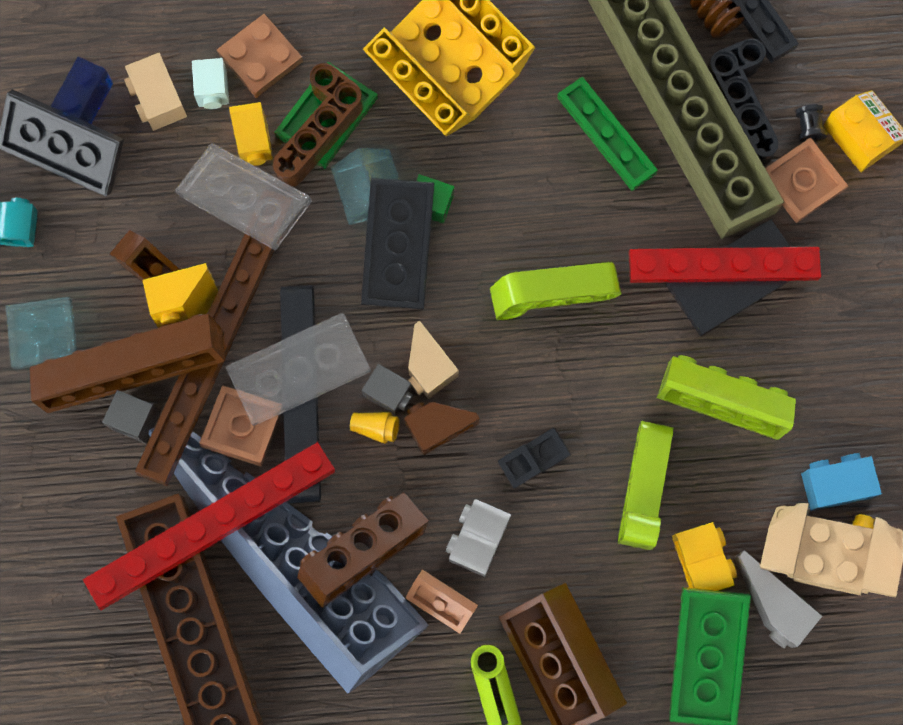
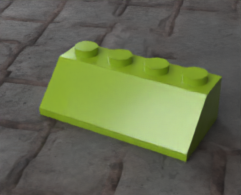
(727, 398)

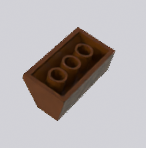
(562, 659)

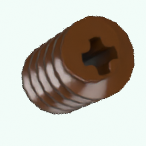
(717, 16)

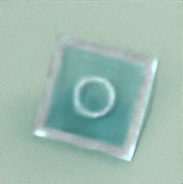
(353, 179)

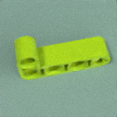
(553, 287)
(645, 486)

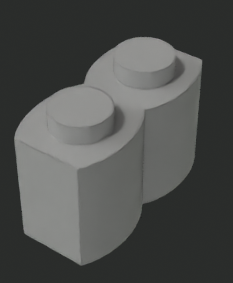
(478, 538)

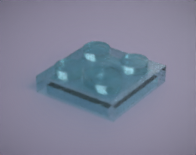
(40, 331)

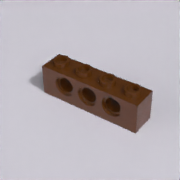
(329, 583)

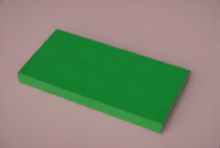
(709, 657)

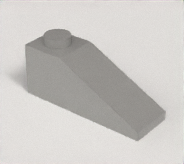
(778, 606)

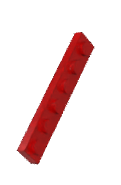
(724, 264)

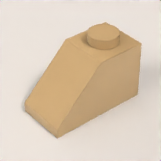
(429, 364)

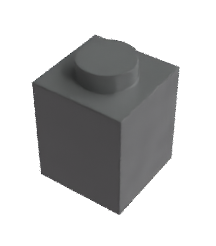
(388, 390)

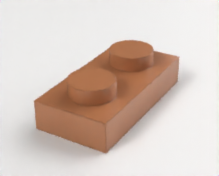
(441, 601)

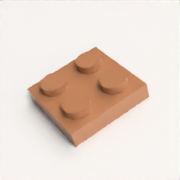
(260, 55)
(805, 180)
(232, 432)

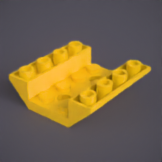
(437, 70)

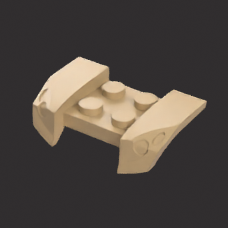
(834, 552)

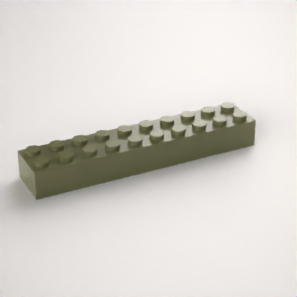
(690, 112)

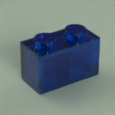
(83, 90)

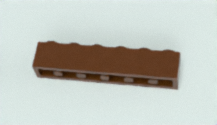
(127, 363)

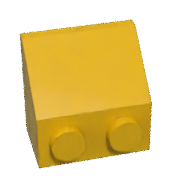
(180, 294)

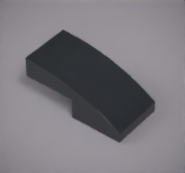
(534, 458)

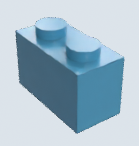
(840, 482)

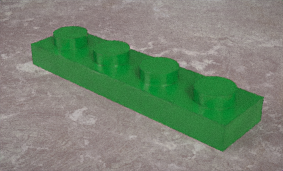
(607, 133)

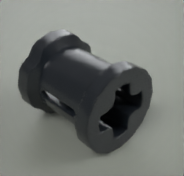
(813, 113)

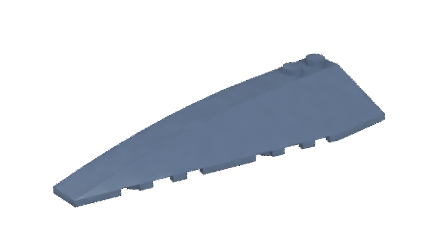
(349, 634)

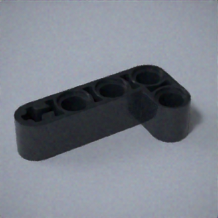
(748, 105)

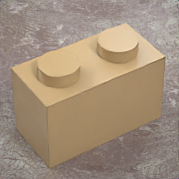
(155, 91)

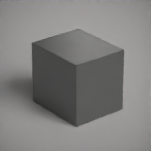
(131, 416)

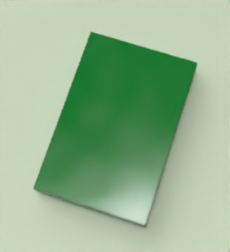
(309, 103)

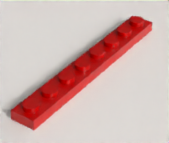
(208, 526)

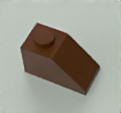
(141, 257)
(437, 424)

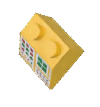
(864, 129)

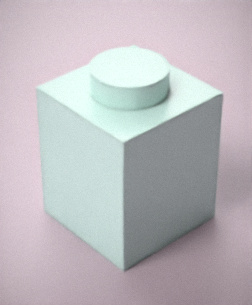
(210, 83)

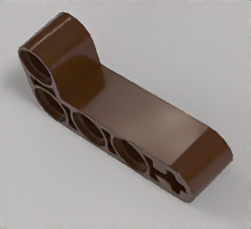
(313, 131)

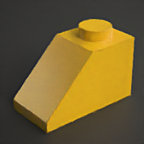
(251, 133)

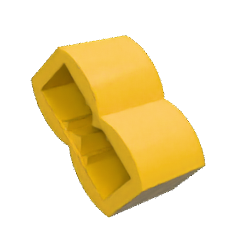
(704, 559)

